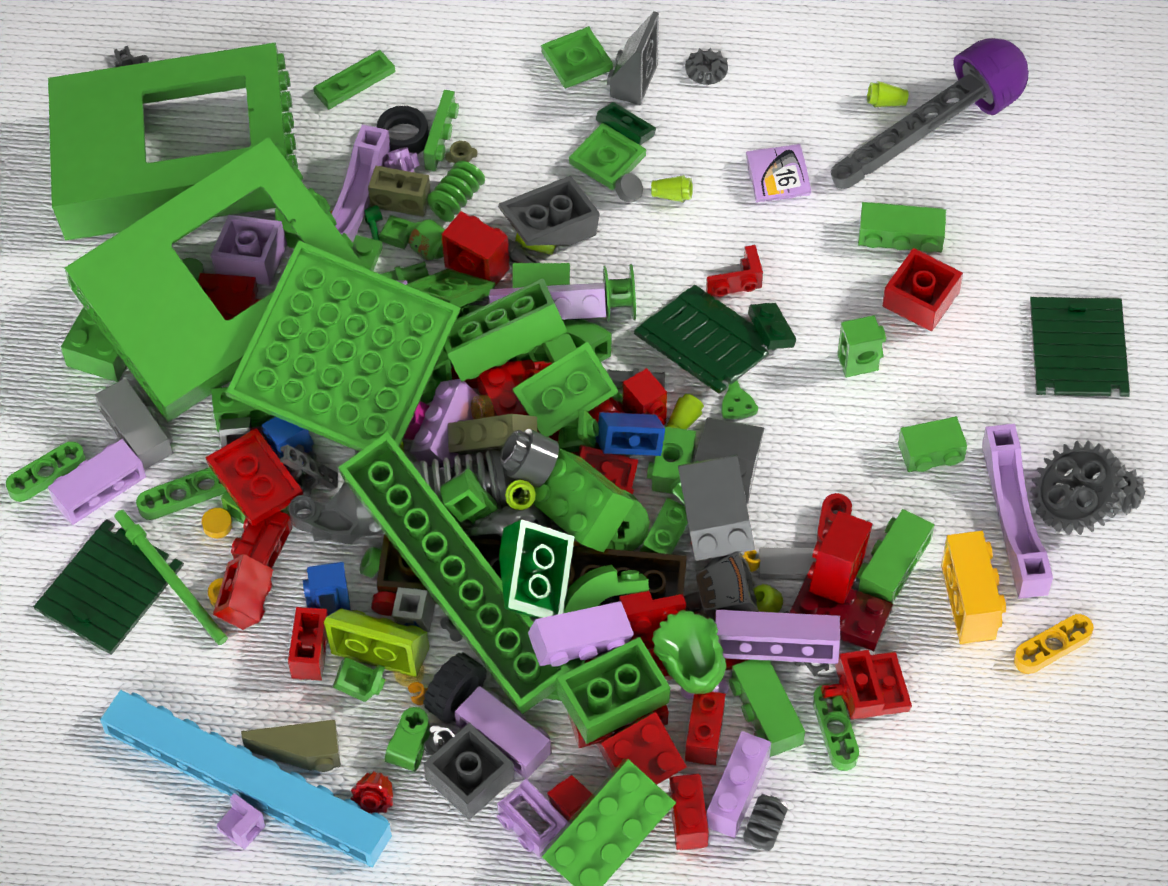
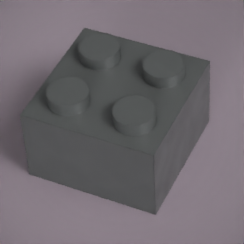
(469, 771)

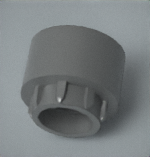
(529, 456)

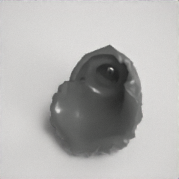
(493, 525)

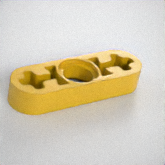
(1046, 655)

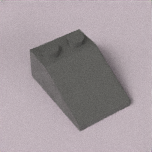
(636, 63)
(552, 214)
(729, 438)
(716, 507)

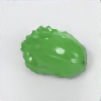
(690, 651)

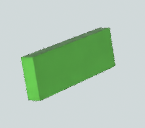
(354, 79)

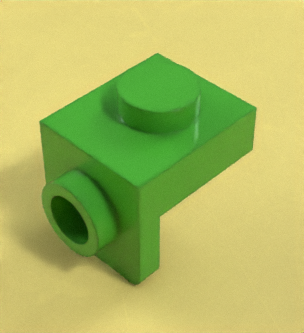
(579, 432)
(359, 679)

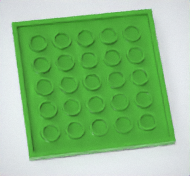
(342, 350)

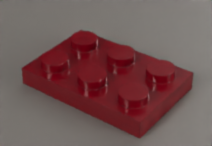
(861, 615)

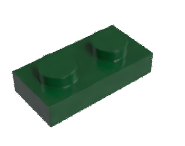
(626, 123)
(772, 326)

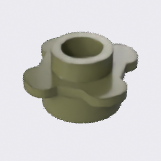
(461, 148)

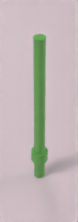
(137, 536)

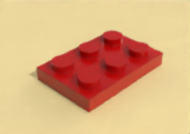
(254, 476)

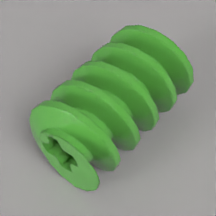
(455, 190)

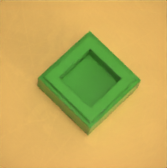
(396, 232)

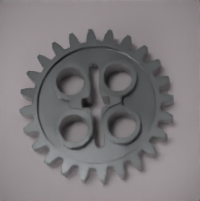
(1085, 463)

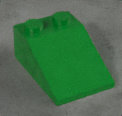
(535, 569)

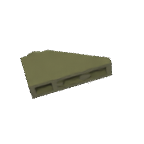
(301, 745)

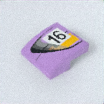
(778, 173)

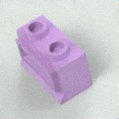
(513, 820)

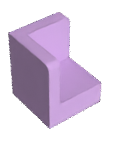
(241, 822)

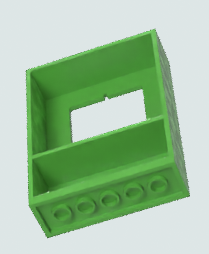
(100, 134)
(156, 307)

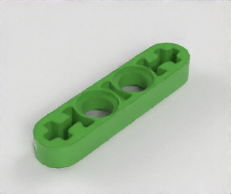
(188, 483)

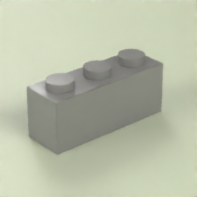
(134, 422)

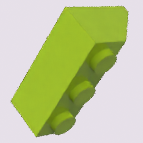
(376, 641)

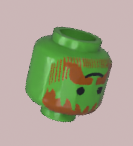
(427, 239)

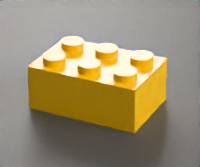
(972, 587)

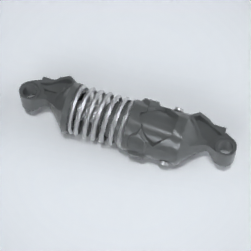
(348, 520)

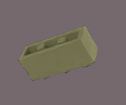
(486, 433)

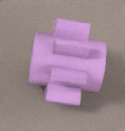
(402, 160)

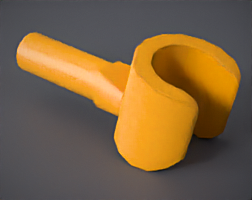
(417, 687)

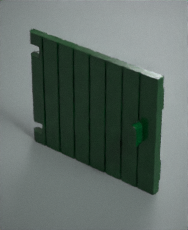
(704, 338)
(1079, 346)
(105, 589)

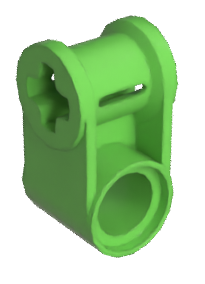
(407, 743)

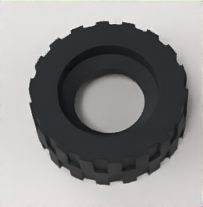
(453, 685)

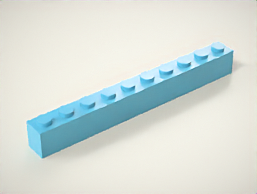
(256, 781)

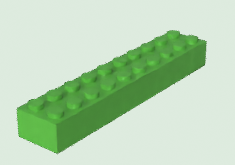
(450, 569)

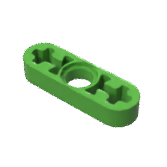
(42, 483)
(833, 740)

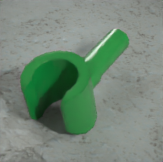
(372, 216)

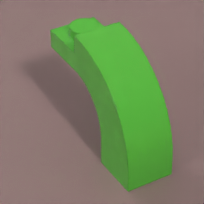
(582, 332)
(601, 584)

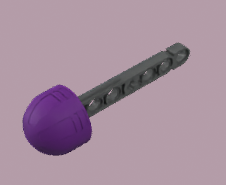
(988, 74)

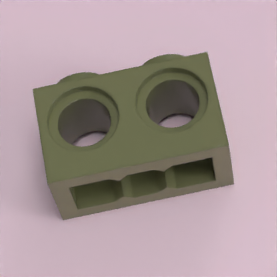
(399, 191)

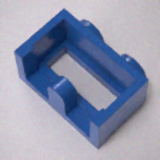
(327, 587)

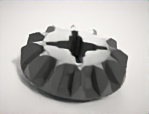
(700, 73)

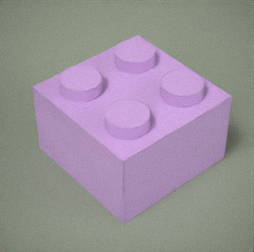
(249, 248)

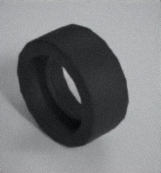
(406, 115)

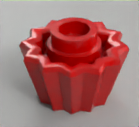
(373, 793)

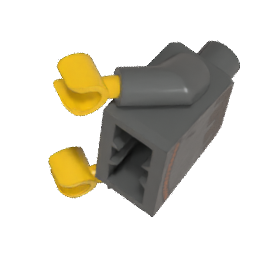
(725, 585)

